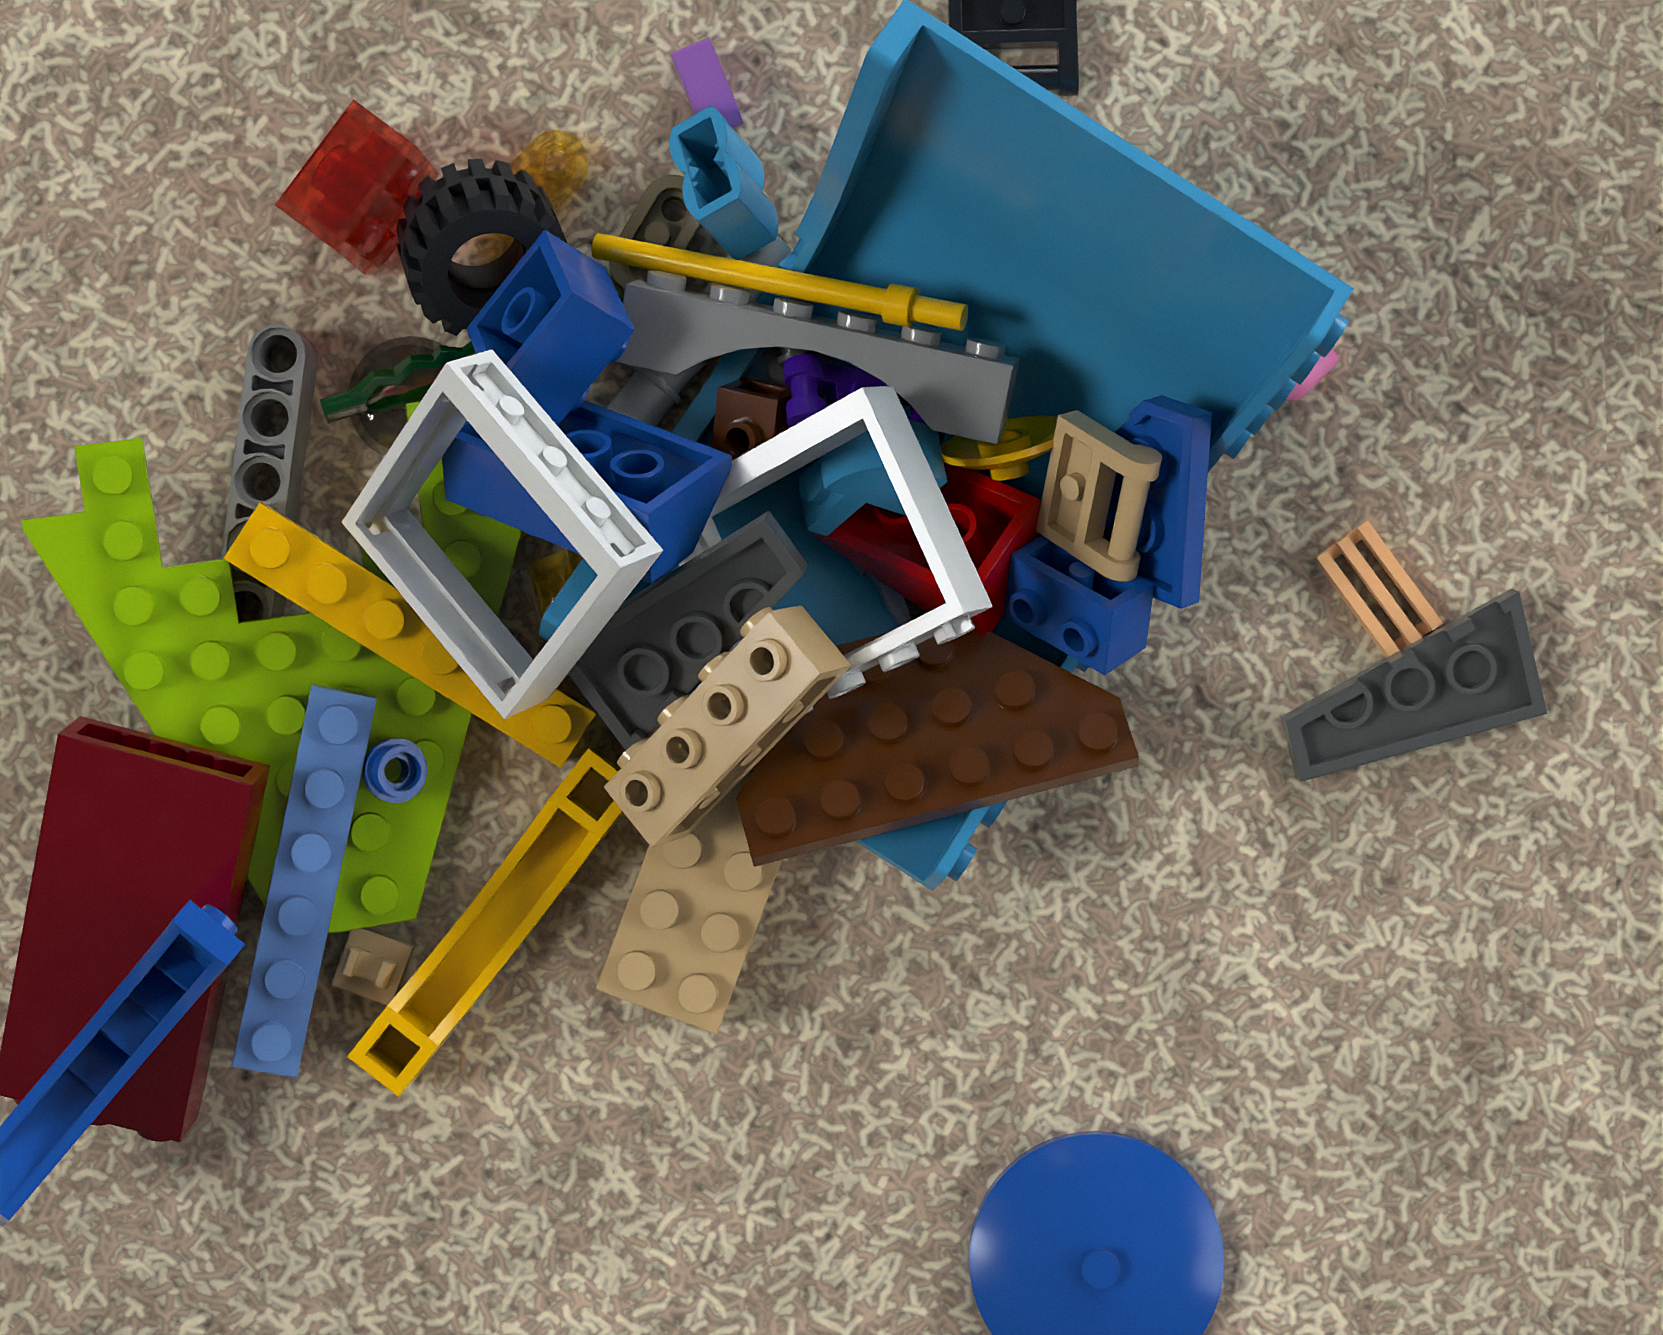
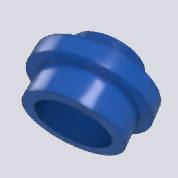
(412, 773)

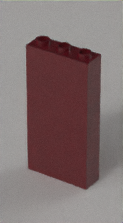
(120, 850)

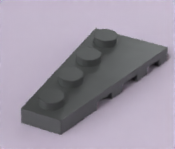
(680, 624)
(1434, 691)

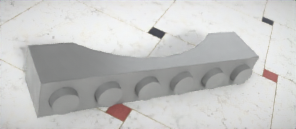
(947, 384)

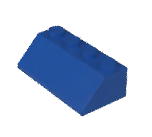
(654, 472)

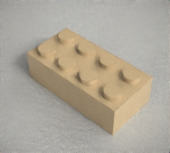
(690, 921)

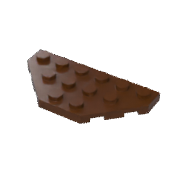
(929, 742)

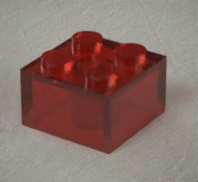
(357, 188)

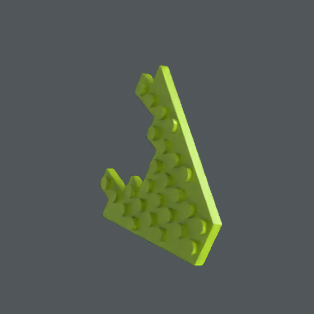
(249, 682)

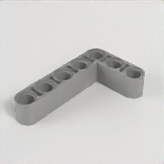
(257, 450)

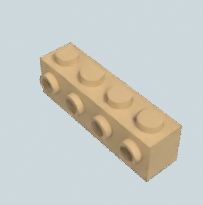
(725, 723)

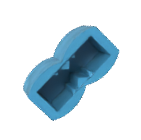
(723, 183)

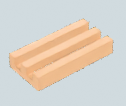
(1396, 573)

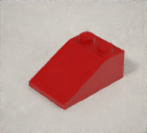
(989, 518)

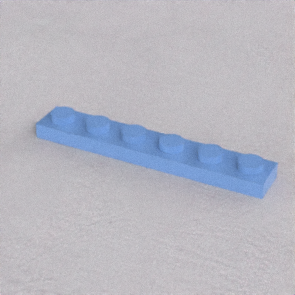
(304, 880)

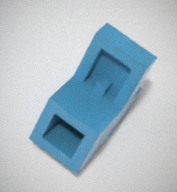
(856, 475)

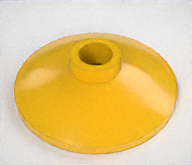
(1023, 441)

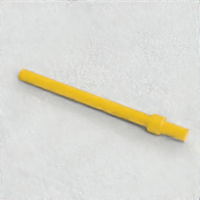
(896, 304)

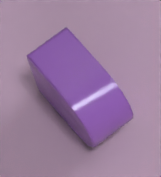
(705, 80)

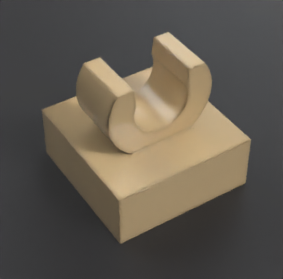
(373, 965)

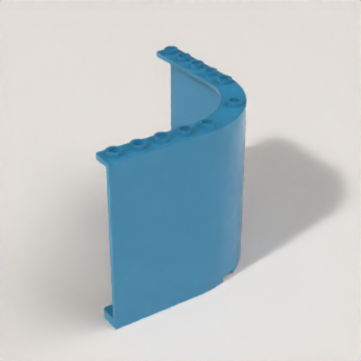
(1068, 254)

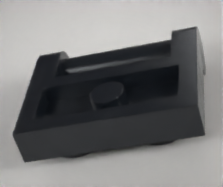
(1025, 25)

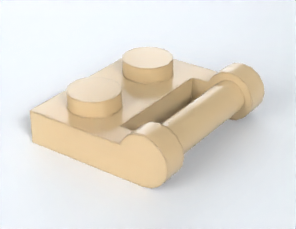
(1081, 489)

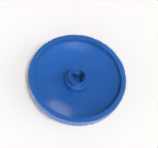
(1096, 1242)

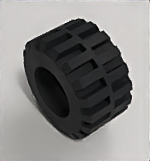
(455, 211)

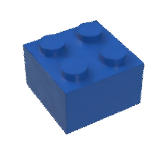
(554, 324)

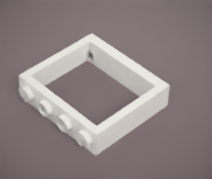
(885, 419)
(560, 482)

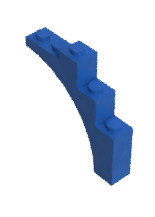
(112, 1048)

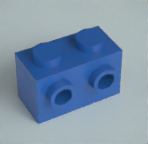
(1076, 606)

